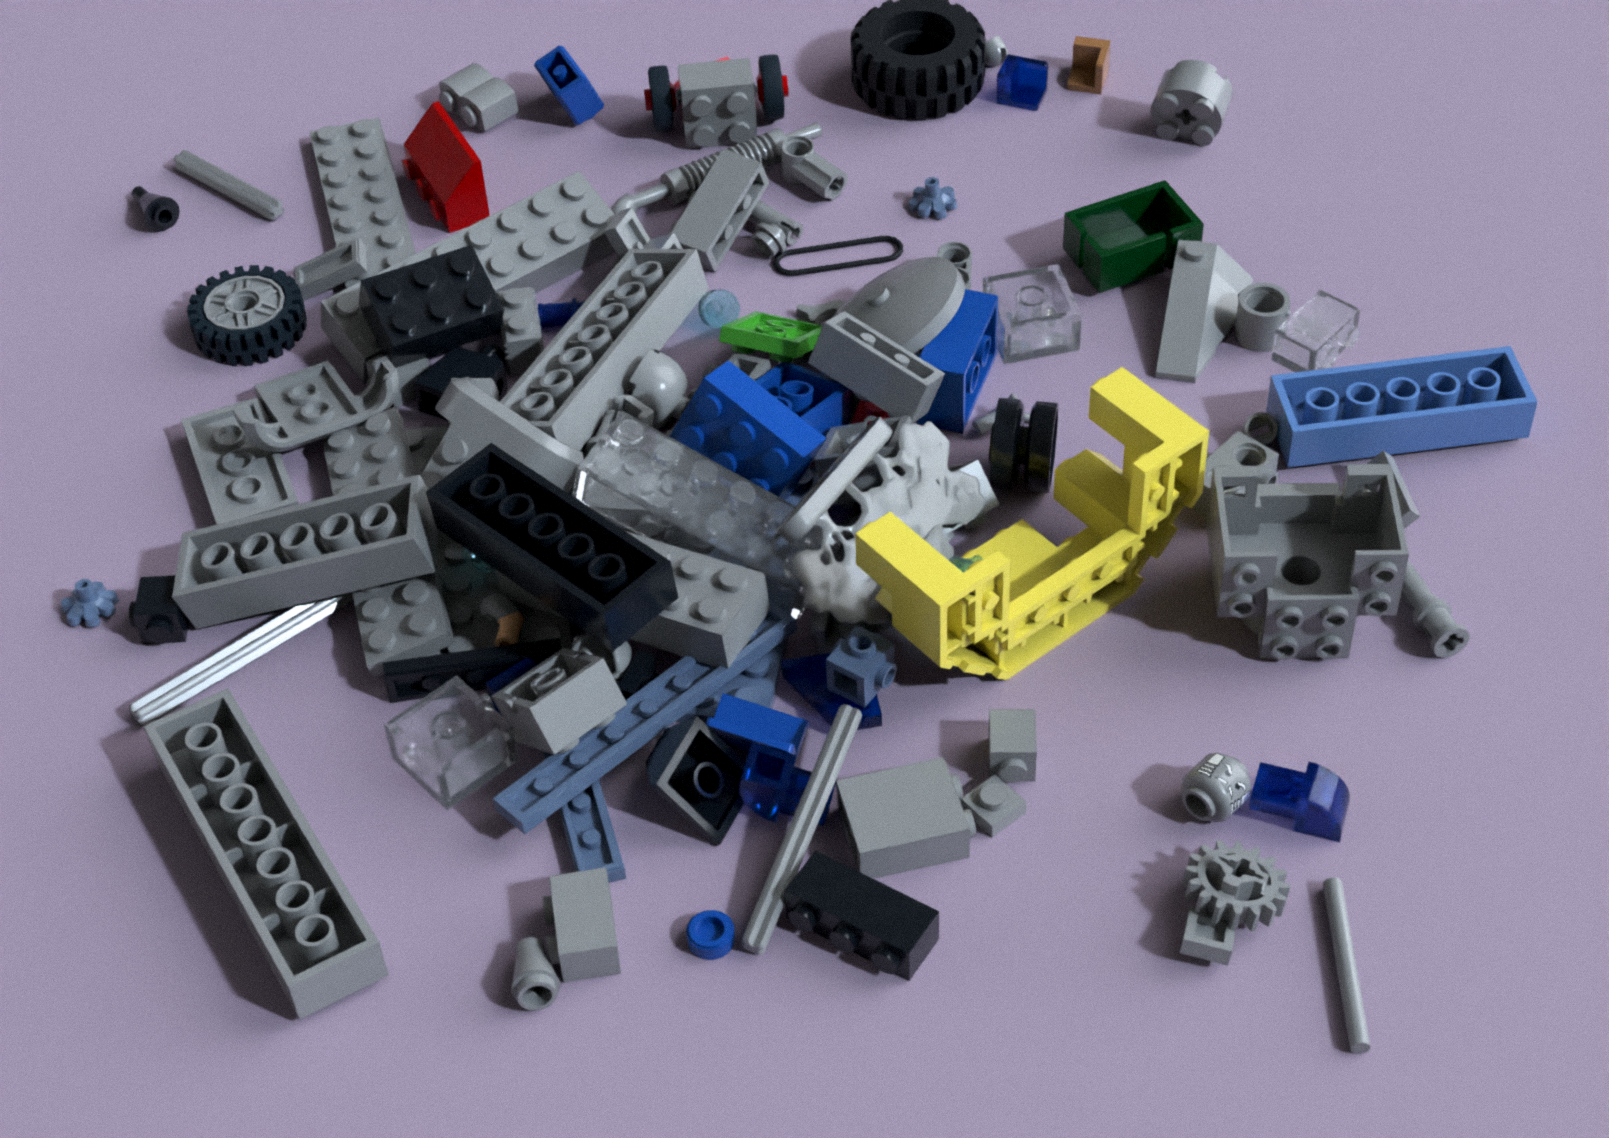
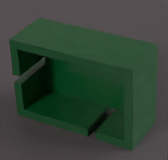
(1129, 235)

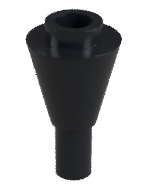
(158, 210)

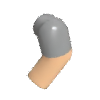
(506, 614)

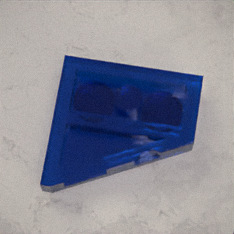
(809, 679)

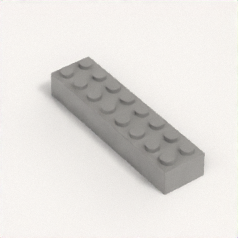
(518, 247)
(606, 341)
(266, 854)

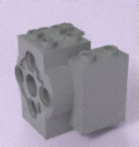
(1305, 557)

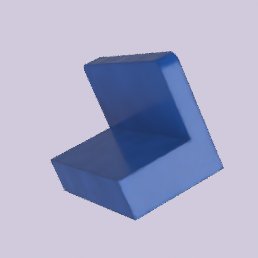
(745, 722)

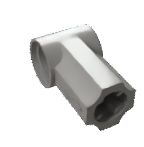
(806, 167)

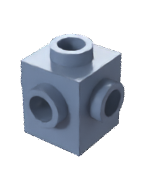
(860, 666)

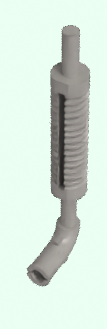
(683, 181)

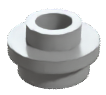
(769, 239)

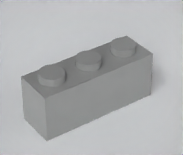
(720, 207)
(875, 367)

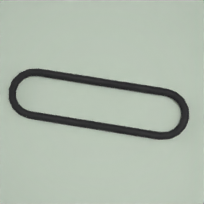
(839, 265)

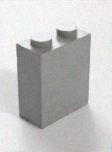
(905, 818)

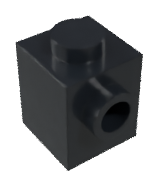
(156, 613)

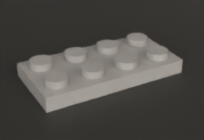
(233, 471)

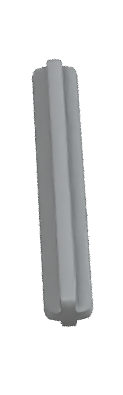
(229, 185)

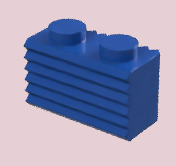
(569, 85)

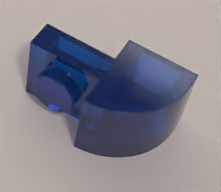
(774, 784)
(1312, 799)

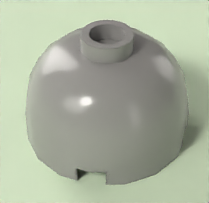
(660, 386)

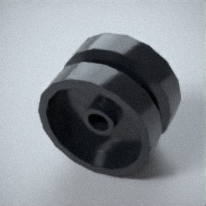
(1019, 445)

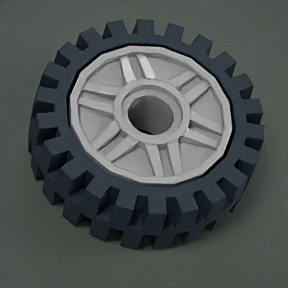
(247, 315)

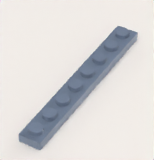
(643, 718)

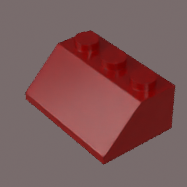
(445, 170)

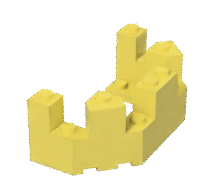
(1027, 589)

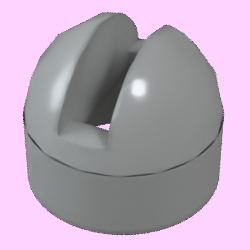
(995, 51)
(1257, 421)

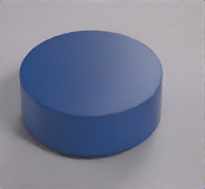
(710, 935)

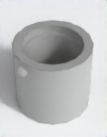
(1259, 314)

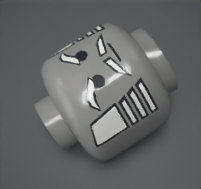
(1216, 787)

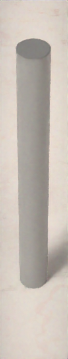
(1346, 966)

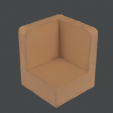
(1089, 65)

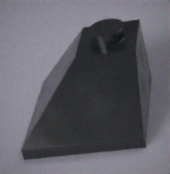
(698, 777)

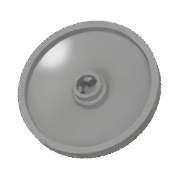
(909, 301)

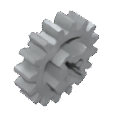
(1235, 885)

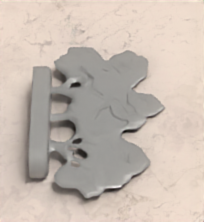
(921, 499)

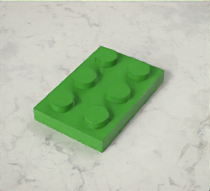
(770, 333)

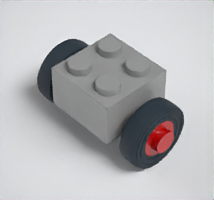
(717, 99)

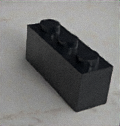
(862, 915)

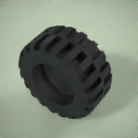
(918, 58)

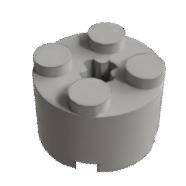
(1191, 102)

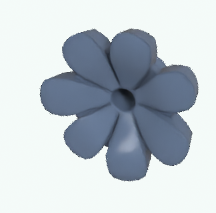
(933, 199)
(88, 602)

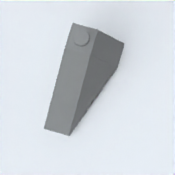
(1198, 309)

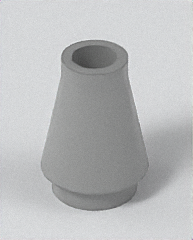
(534, 978)

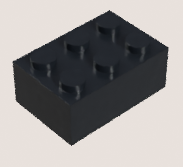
(431, 306)

